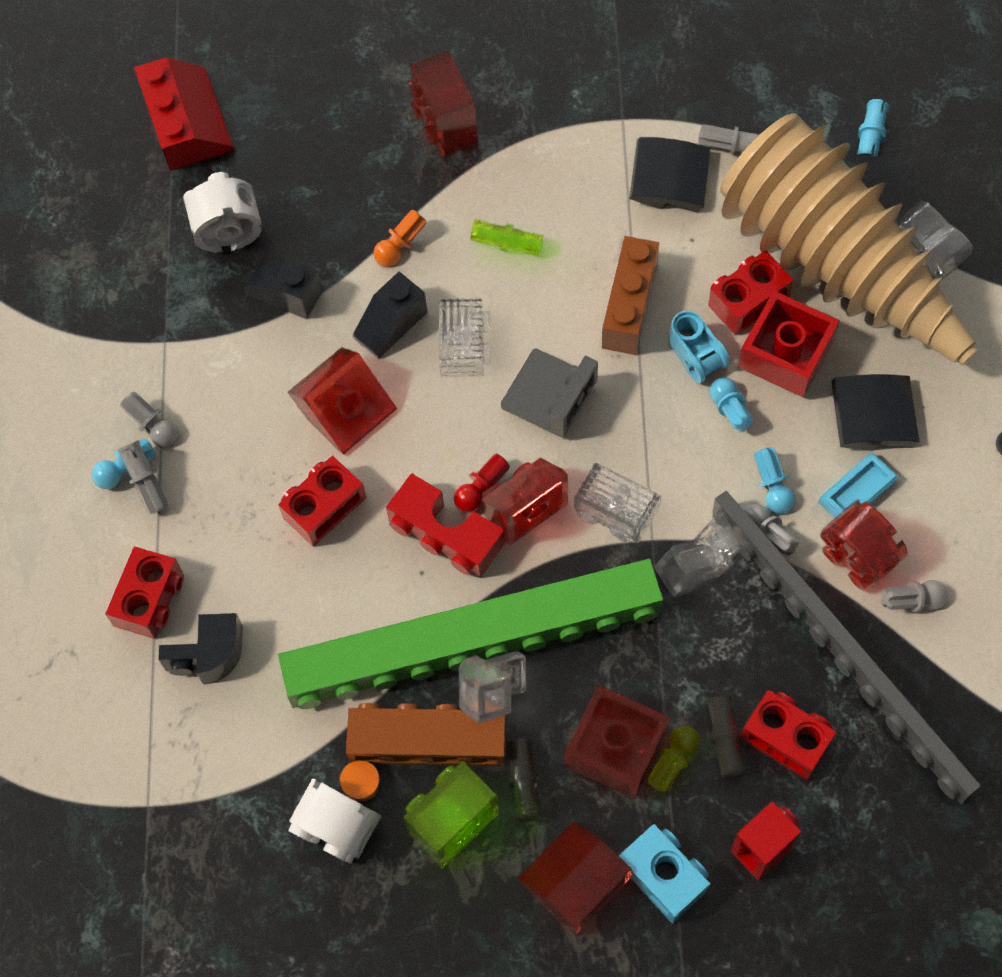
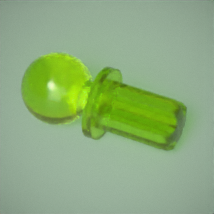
(683, 742)

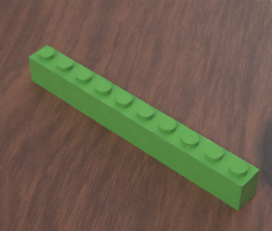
(481, 629)

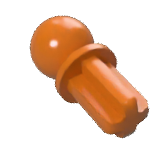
(388, 252)

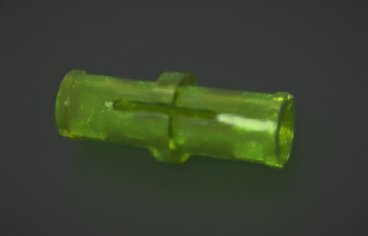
(506, 237)

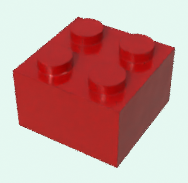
(788, 343)

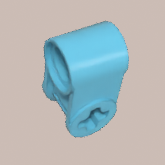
(699, 352)

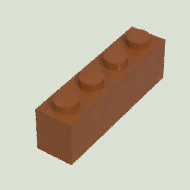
(423, 736)

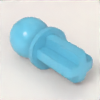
(731, 403)
(107, 473)
(779, 498)

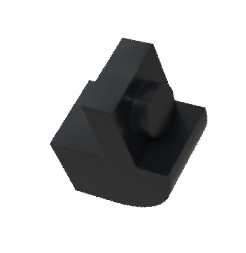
(213, 655)

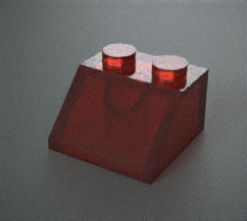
(342, 399)
(526, 498)
(575, 877)

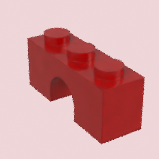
(468, 546)

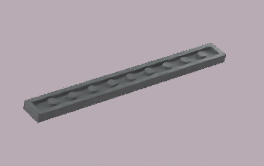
(849, 655)

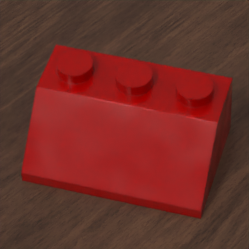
(183, 111)

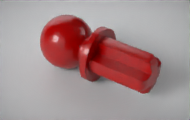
(469, 496)

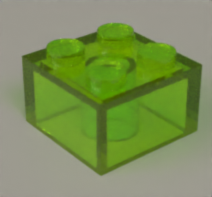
(451, 813)

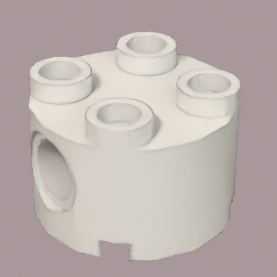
(223, 213)
(334, 819)

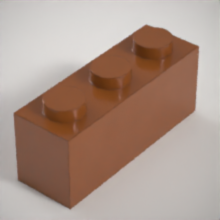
(630, 295)

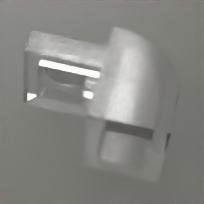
(699, 560)
(489, 684)

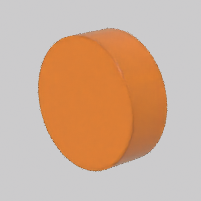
(360, 781)

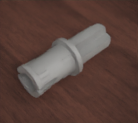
(725, 138)
(143, 477)

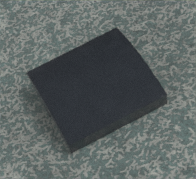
(670, 173)
(875, 411)

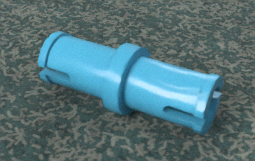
(872, 131)

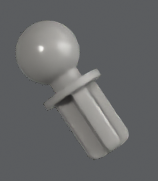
(162, 432)
(773, 529)
(915, 596)

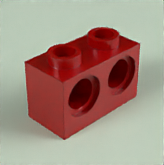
(751, 292)
(329, 506)
(135, 591)
(782, 742)
(766, 840)

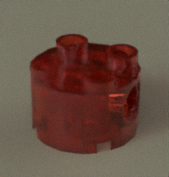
(863, 544)

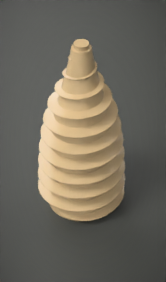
(840, 233)

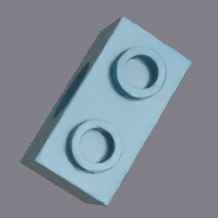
(670, 896)

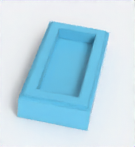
(863, 482)

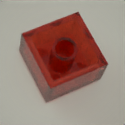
(443, 103)
(616, 741)

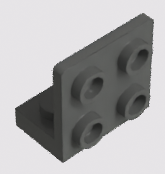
(550, 391)

